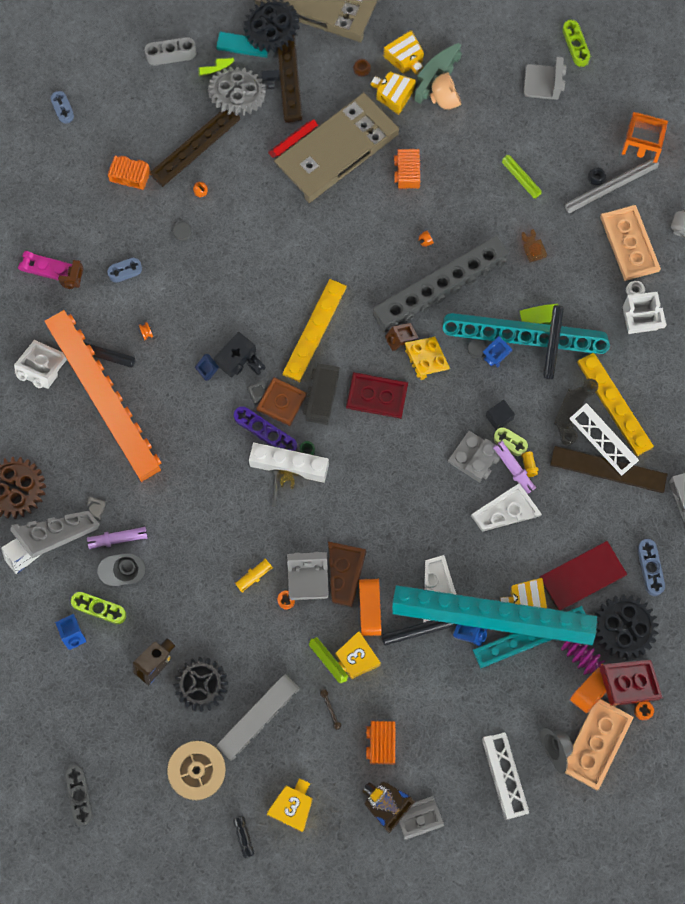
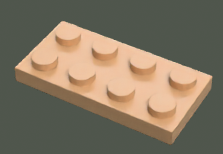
(630, 243)
(597, 743)

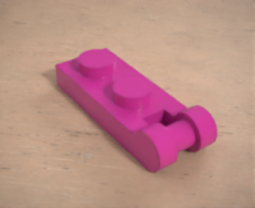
(43, 266)

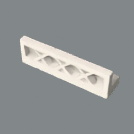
(609, 434)
(498, 778)

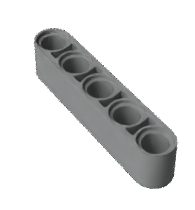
(257, 716)

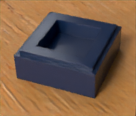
(207, 367)

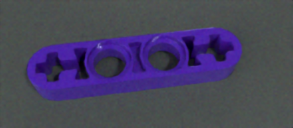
(265, 431)

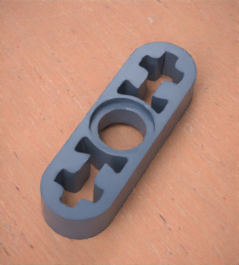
(658, 580)

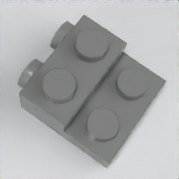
(474, 457)

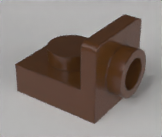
(74, 276)
(400, 334)

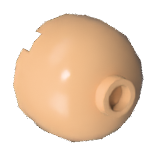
(444, 92)

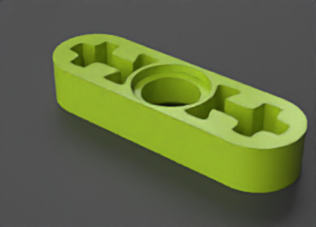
(577, 36)
(110, 618)

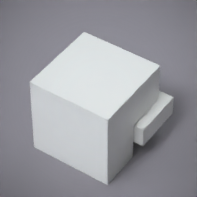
(643, 313)

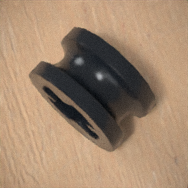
(256, 365)

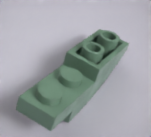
(438, 65)

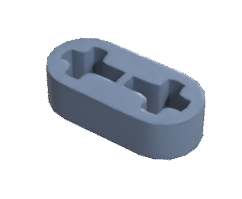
(58, 108)
(124, 269)

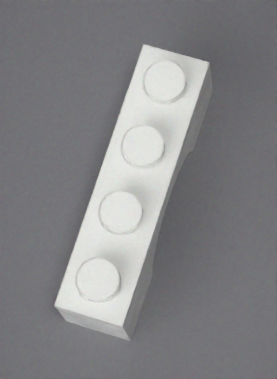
(272, 458)

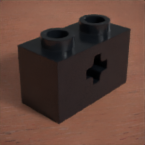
(237, 345)

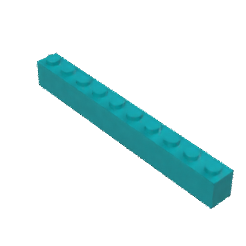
(494, 615)

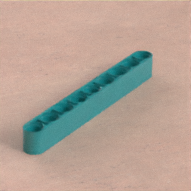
(518, 327)

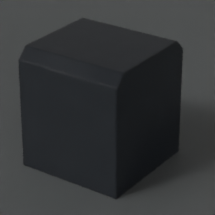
(500, 414)

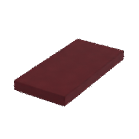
(583, 576)

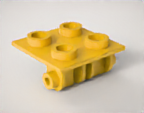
(426, 357)

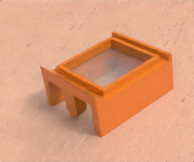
(646, 134)

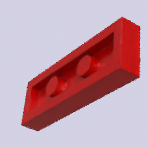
(292, 139)

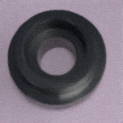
(599, 172)

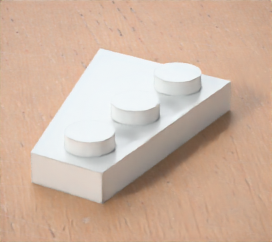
(506, 509)
(438, 577)

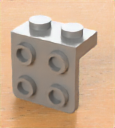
(545, 80)
(307, 576)

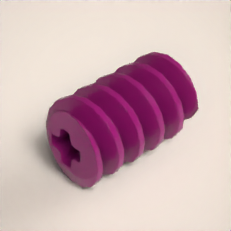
(583, 656)

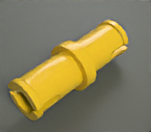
(253, 575)

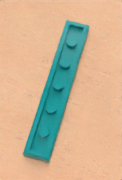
(510, 646)

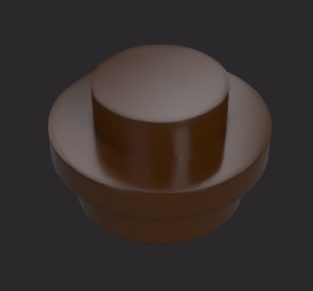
(361, 67)

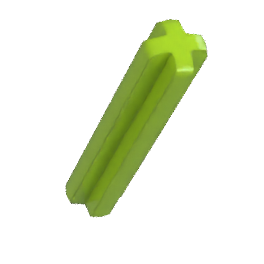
(521, 176)
(328, 660)

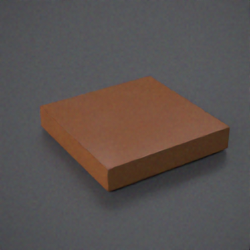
(281, 401)

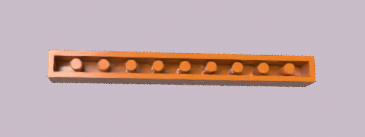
(102, 395)

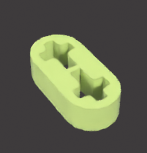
(512, 437)

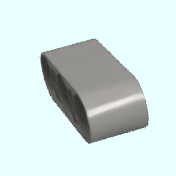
(162, 51)

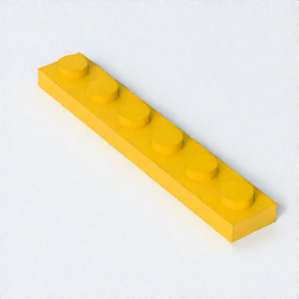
(314, 330)
(616, 405)

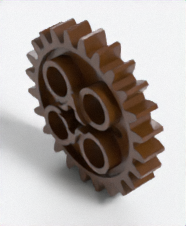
(22, 472)

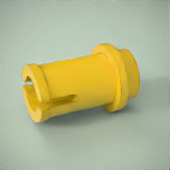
(529, 464)

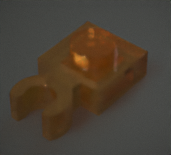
(534, 248)

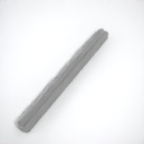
(610, 185)

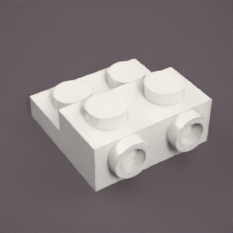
(39, 364)

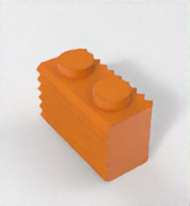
(408, 168)
(129, 172)
(381, 742)

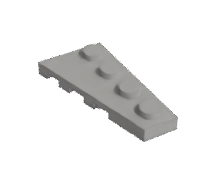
(50, 534)

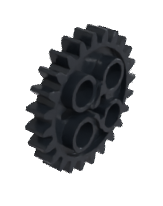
(261, 37)
(640, 617)

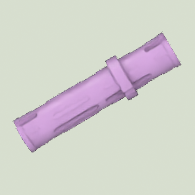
(518, 473)
(115, 538)

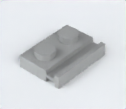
(421, 818)

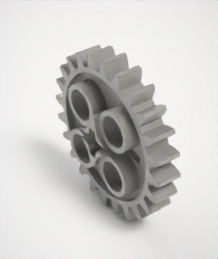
(236, 91)

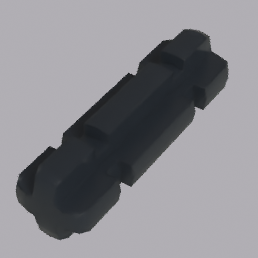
(243, 837)

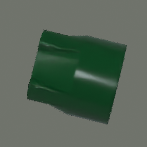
(307, 445)

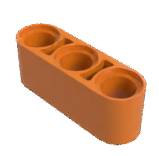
(370, 607)
(589, 692)

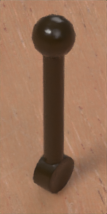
(337, 725)

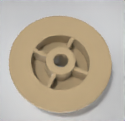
(182, 768)

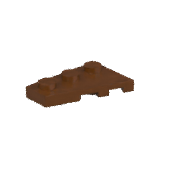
(345, 568)

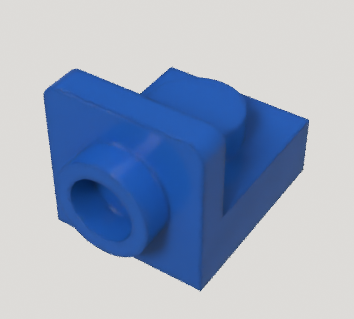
(496, 352)
(70, 632)
(470, 634)

